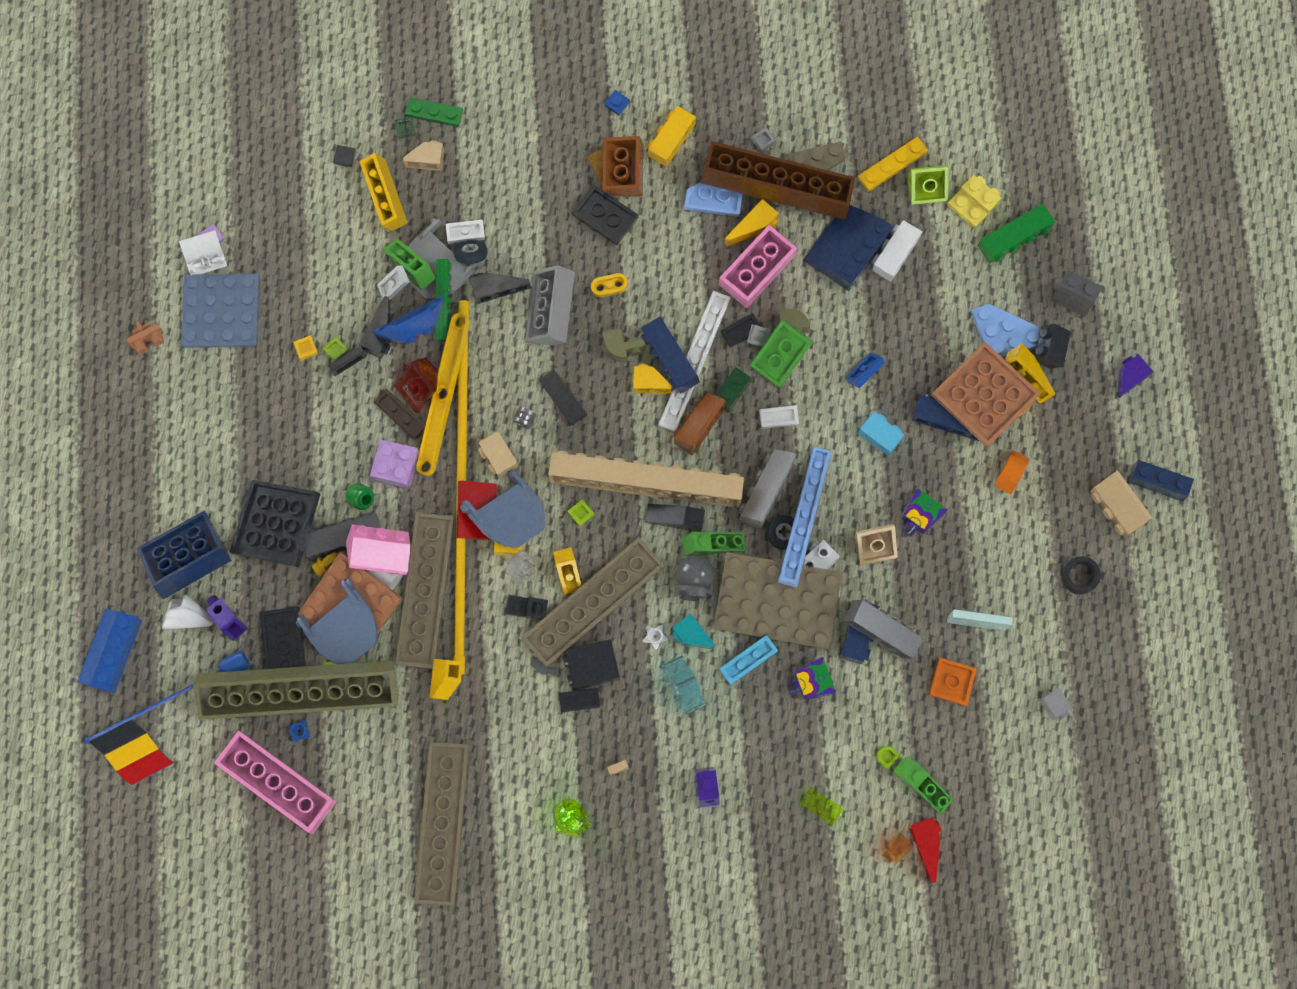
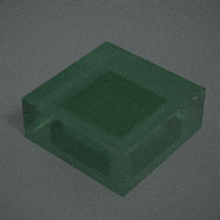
(405, 127)

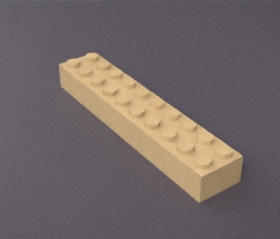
(646, 479)

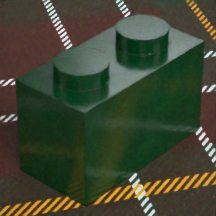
(733, 388)

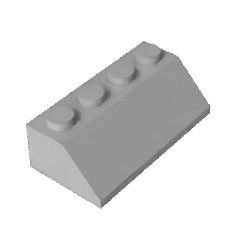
(549, 306)
(767, 488)

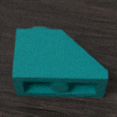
(691, 634)

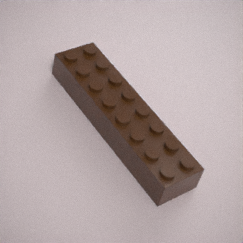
(778, 180)

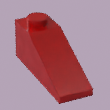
(927, 842)

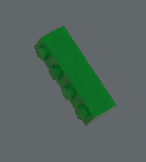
(1016, 233)

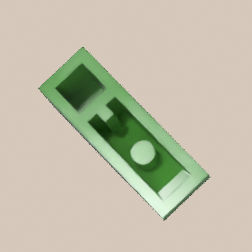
(416, 268)

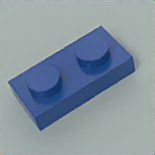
(864, 370)

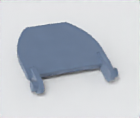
(511, 516)
(345, 630)

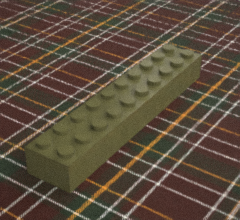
(296, 690)

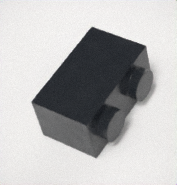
(1052, 346)

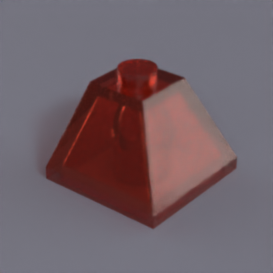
(418, 383)

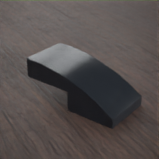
(526, 607)

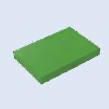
(781, 353)

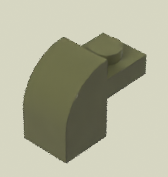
(796, 319)
(617, 348)

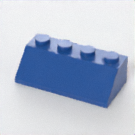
(110, 650)

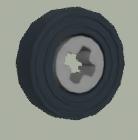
(470, 252)
(776, 525)

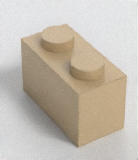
(498, 455)

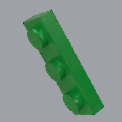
(434, 112)

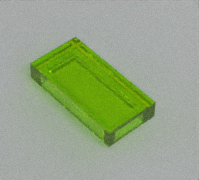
(821, 806)

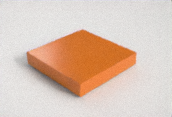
(952, 681)

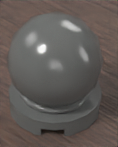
(695, 577)

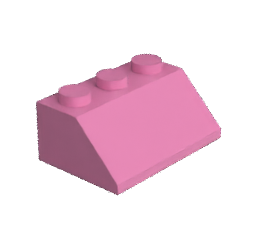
(378, 549)

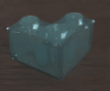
(683, 685)

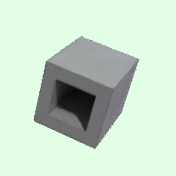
(1056, 704)

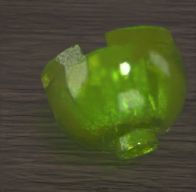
(570, 818)

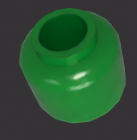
(360, 496)

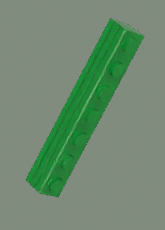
(443, 289)

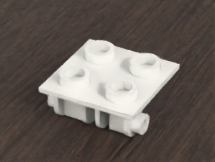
(203, 253)

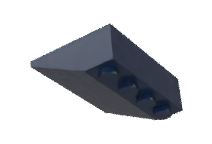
(849, 246)
(183, 555)

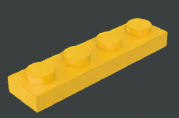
(893, 164)

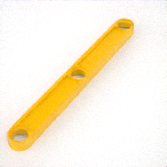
(439, 407)

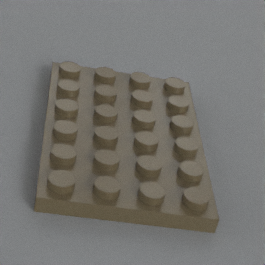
(760, 606)

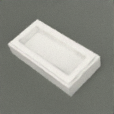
(778, 417)

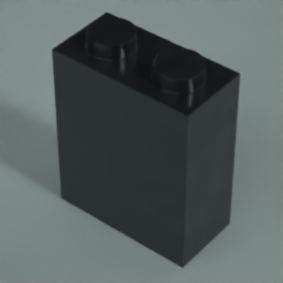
(591, 665)

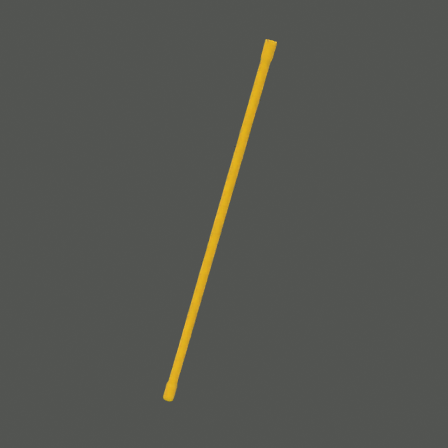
(463, 307)

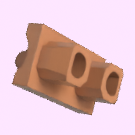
(144, 334)

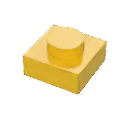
(305, 347)

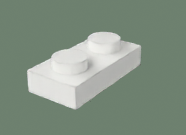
(465, 231)
(393, 282)

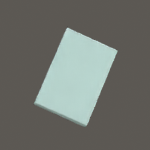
(979, 620)

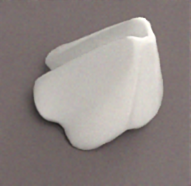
(185, 614)

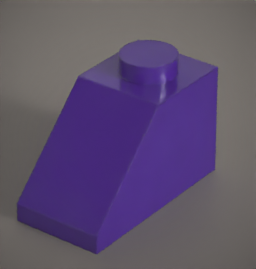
(1132, 373)

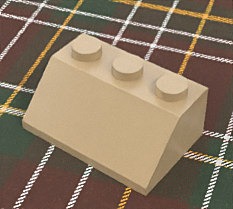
(1120, 504)

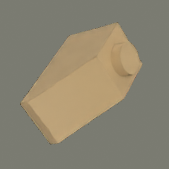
(426, 156)

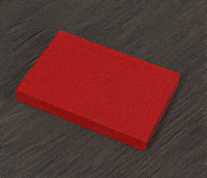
(478, 495)

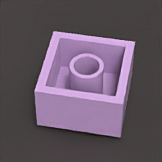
(394, 464)

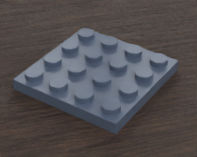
(220, 310)

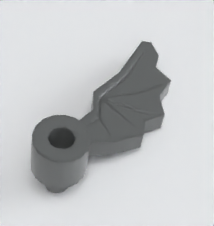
(541, 668)

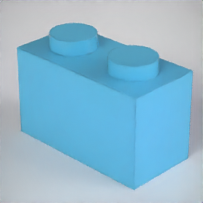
(881, 433)

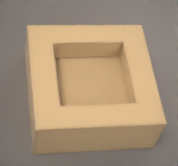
(618, 767)

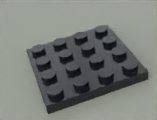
(275, 523)

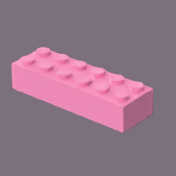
(275, 782)

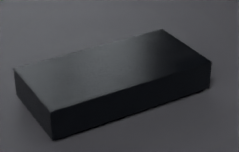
(739, 331)
(347, 361)
(579, 700)

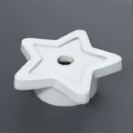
(655, 631)

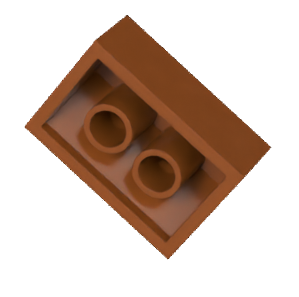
(623, 166)
(699, 422)

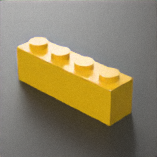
(383, 192)

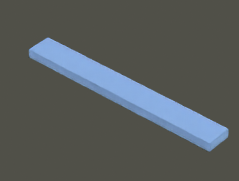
(804, 517)

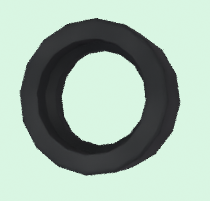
(1096, 573)

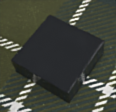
(344, 156)

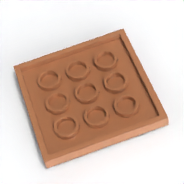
(986, 394)
(330, 593)

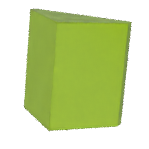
(928, 184)

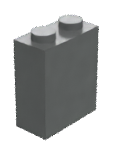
(1076, 293)

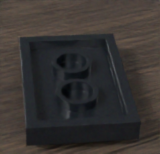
(605, 215)

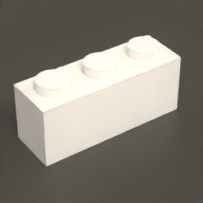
(896, 250)

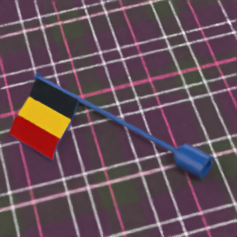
(132, 749)

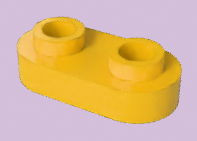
(608, 283)

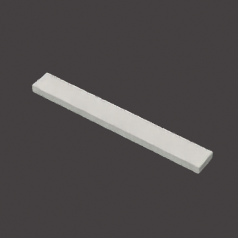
(696, 356)

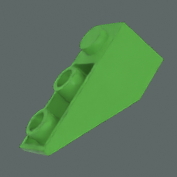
(713, 543)
(923, 784)

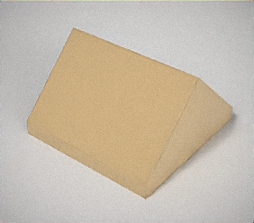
(876, 544)

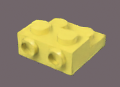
(975, 201)

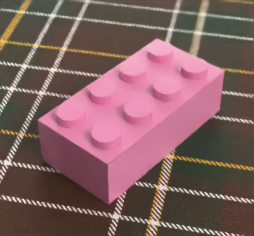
(757, 266)

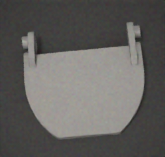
(431, 248)

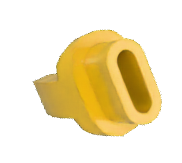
(323, 564)

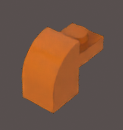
(1011, 472)

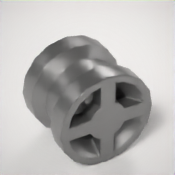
(524, 417)

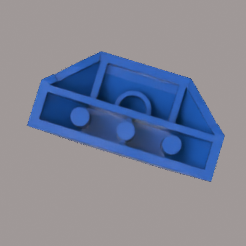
(412, 324)

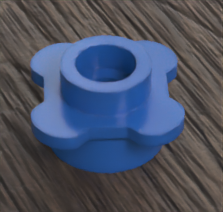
(293, 728)

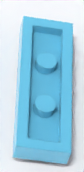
(748, 660)

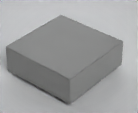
(763, 139)
(758, 335)

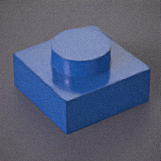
(617, 102)

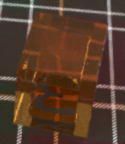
(896, 848)

